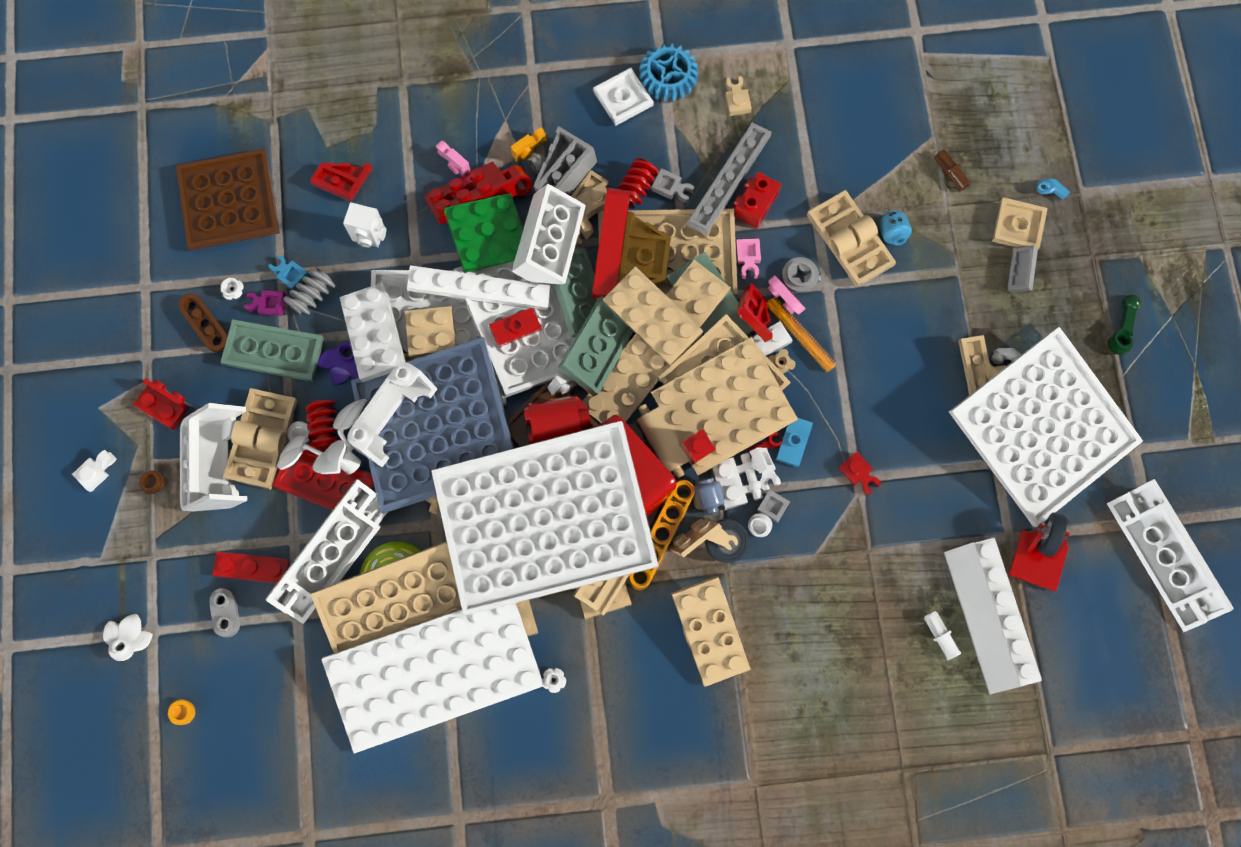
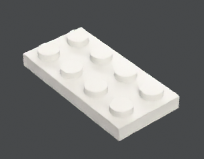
(372, 331)

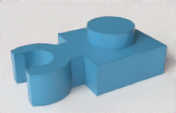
(289, 274)

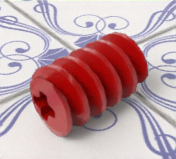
(637, 179)
(320, 424)

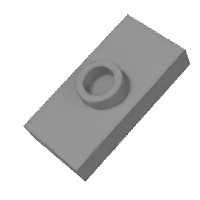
(1022, 269)

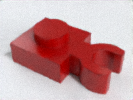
(858, 470)

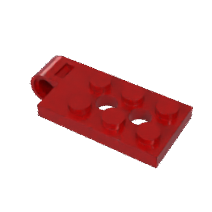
(478, 185)

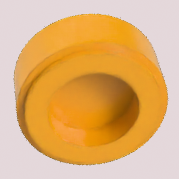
(181, 712)

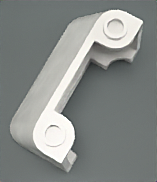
(402, 382)

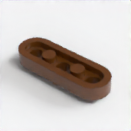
(199, 316)

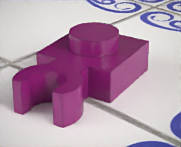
(269, 304)

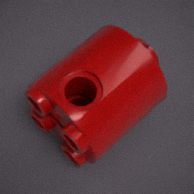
(556, 418)

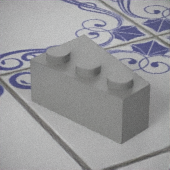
(566, 163)

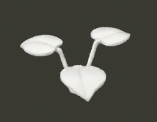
(337, 455)

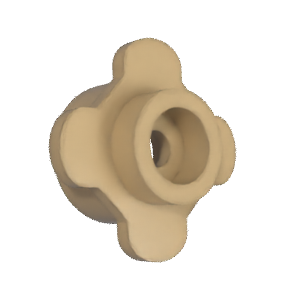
(782, 356)

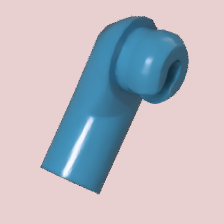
(1052, 186)

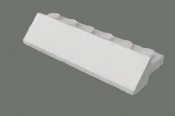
(329, 552)
(1170, 556)
(992, 616)

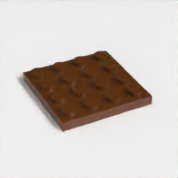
(227, 199)

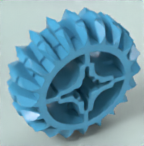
(663, 61)

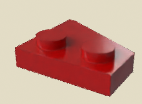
(341, 178)
(754, 311)

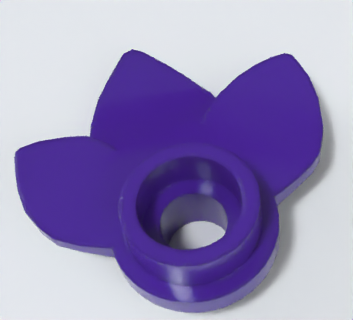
(340, 367)

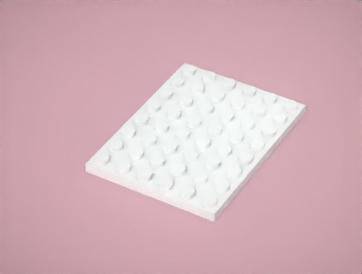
(544, 518)

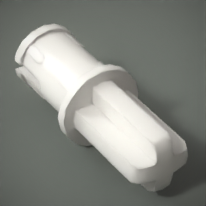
(942, 635)

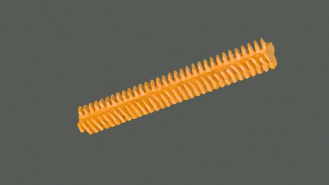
(800, 334)

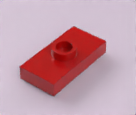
(515, 327)

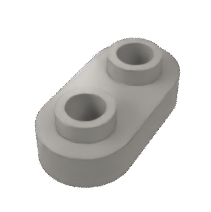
(225, 611)

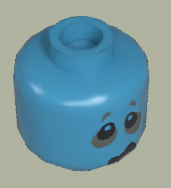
(895, 227)

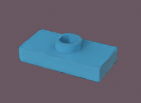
(794, 442)

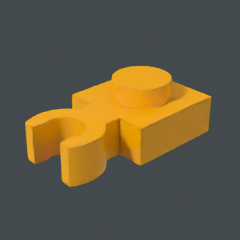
(526, 146)

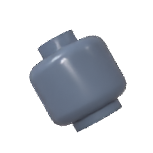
(708, 495)

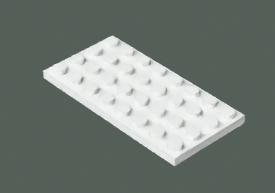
(431, 674)

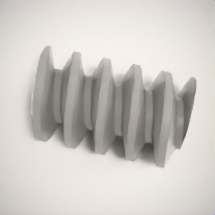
(309, 291)

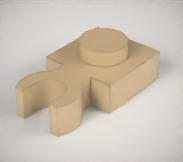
(737, 99)

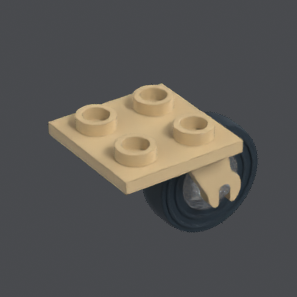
(724, 539)

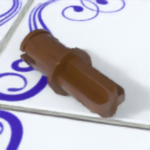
(952, 170)

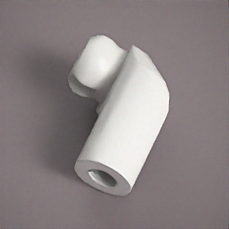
(1002, 354)

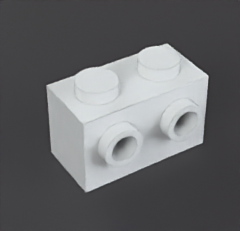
(364, 225)

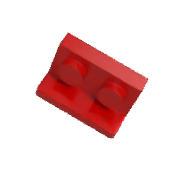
(161, 405)

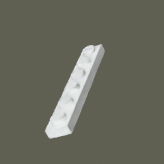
(478, 287)

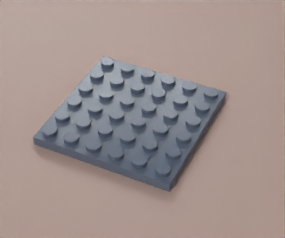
(452, 427)

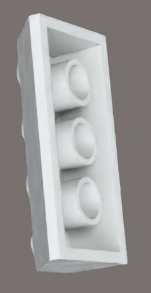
(549, 237)

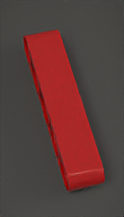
(611, 241)

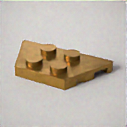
(645, 249)

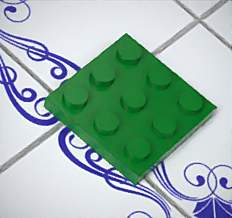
(485, 231)

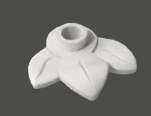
(127, 634)

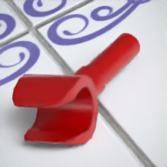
(768, 443)

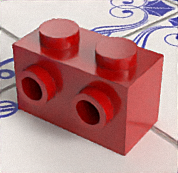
(757, 199)

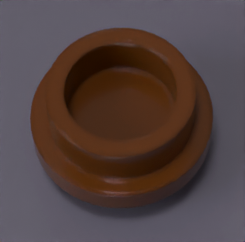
(151, 482)

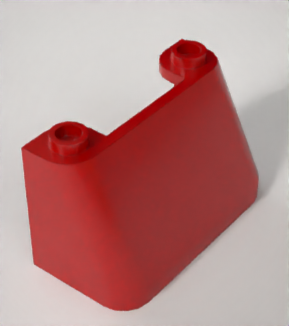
(653, 477)

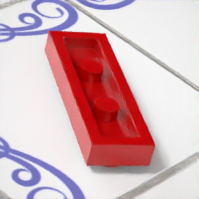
(249, 567)

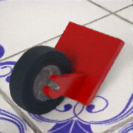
(1042, 553)

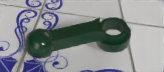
(1131, 305)

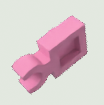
(455, 160)
(748, 254)

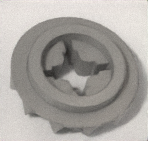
(805, 266)

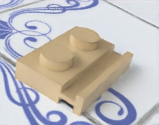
(600, 594)

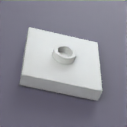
(623, 96)

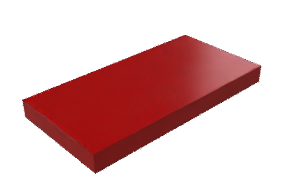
(315, 487)

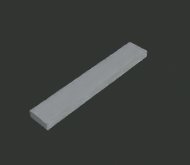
(729, 179)

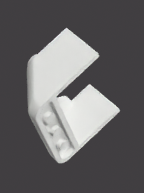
(205, 457)

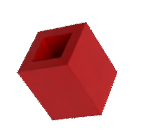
(697, 447)

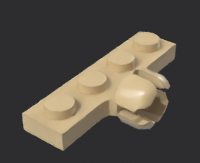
(595, 202)
(976, 362)

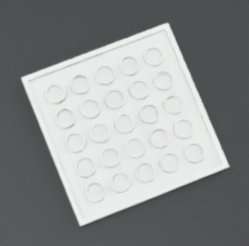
(1046, 426)

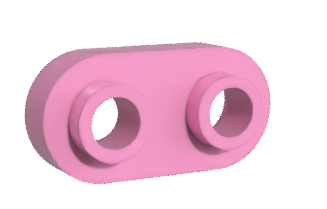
(792, 303)

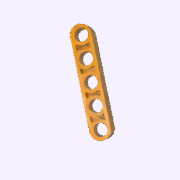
(669, 525)

